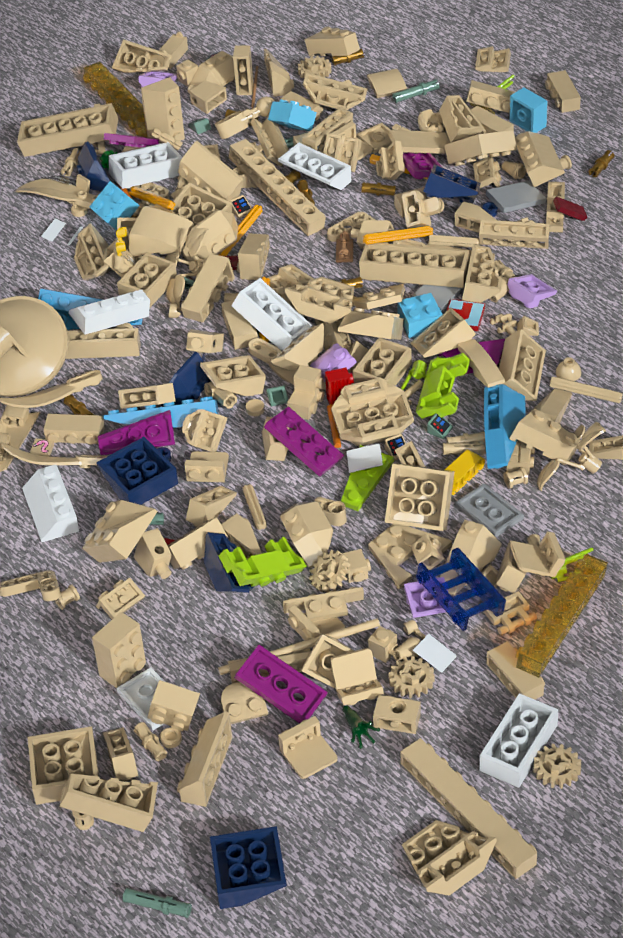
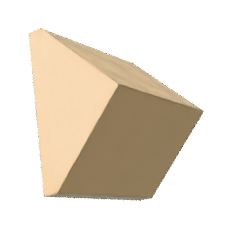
(318, 662)

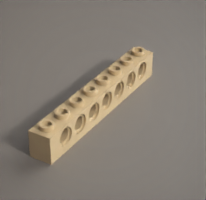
(277, 187)

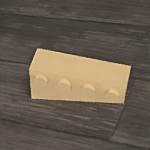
(207, 287)

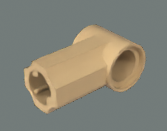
(225, 397)

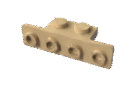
(325, 605)

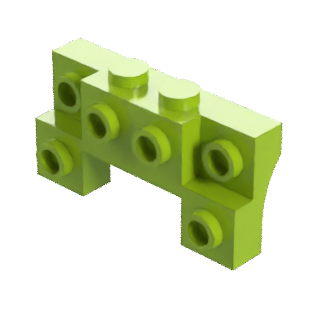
(437, 387)
(264, 567)

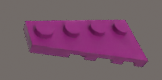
(155, 429)

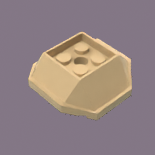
(371, 412)

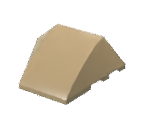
(158, 231)
(322, 299)
(447, 856)

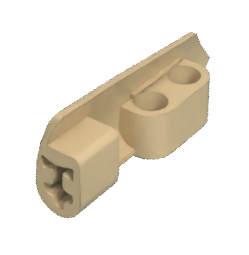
(14, 428)

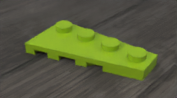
(363, 482)

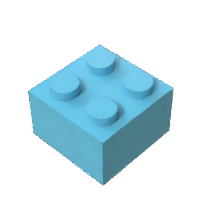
(528, 110)
(292, 115)
(113, 204)
(418, 313)

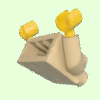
(118, 256)

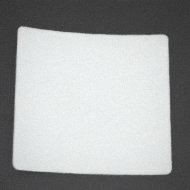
(54, 228)
(364, 458)

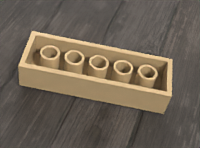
(67, 130)
(414, 264)

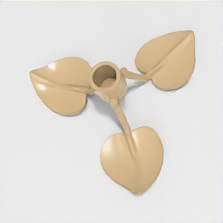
(194, 242)
(587, 459)

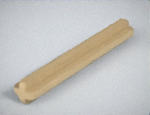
(584, 389)

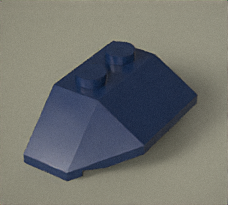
(91, 168)
(189, 379)
(222, 581)

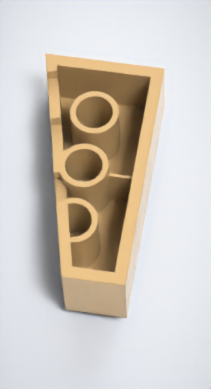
(111, 800)

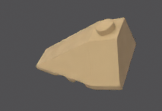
(140, 58)
(278, 76)
(482, 276)
(554, 404)
(477, 545)

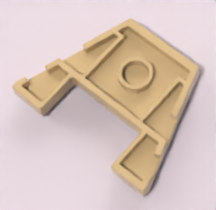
(386, 297)
(394, 548)

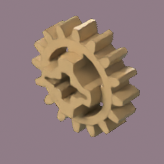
(315, 66)
(329, 571)
(411, 677)
(557, 766)

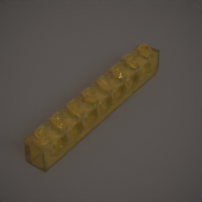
(115, 92)
(561, 615)

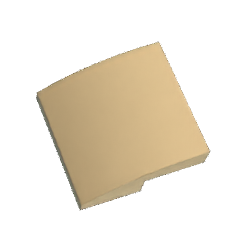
(492, 60)
(386, 82)
(343, 149)
(289, 277)

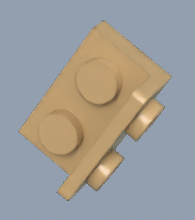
(487, 172)
(121, 598)

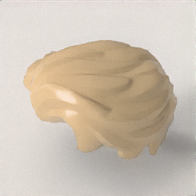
(430, 121)

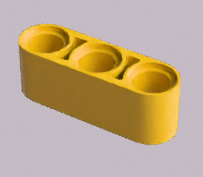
(465, 468)

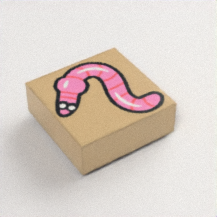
(42, 447)

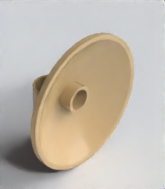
(31, 345)

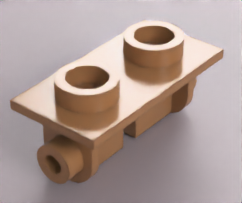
(344, 248)

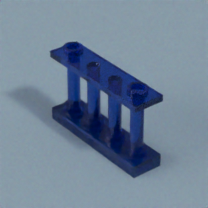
(472, 577)

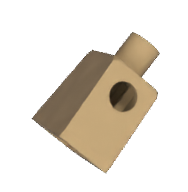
(207, 95)
(370, 227)
(203, 341)
(153, 554)

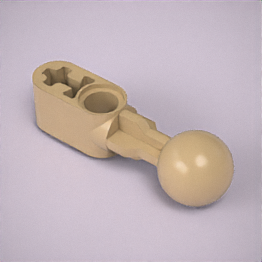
(239, 120)

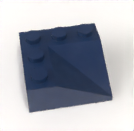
(446, 183)
(138, 472)
(247, 865)

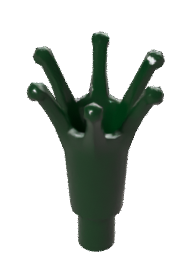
(358, 725)

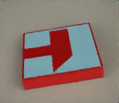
(470, 311)

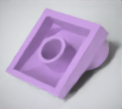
(154, 76)
(529, 290)
(333, 359)
(421, 601)

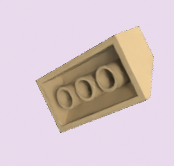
(163, 108)
(538, 157)
(209, 173)
(522, 364)
(206, 760)

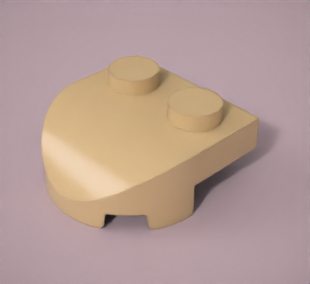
(391, 161)
(204, 429)
(242, 703)

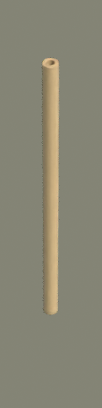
(311, 642)

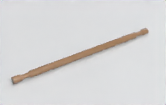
(254, 87)

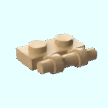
(514, 606)

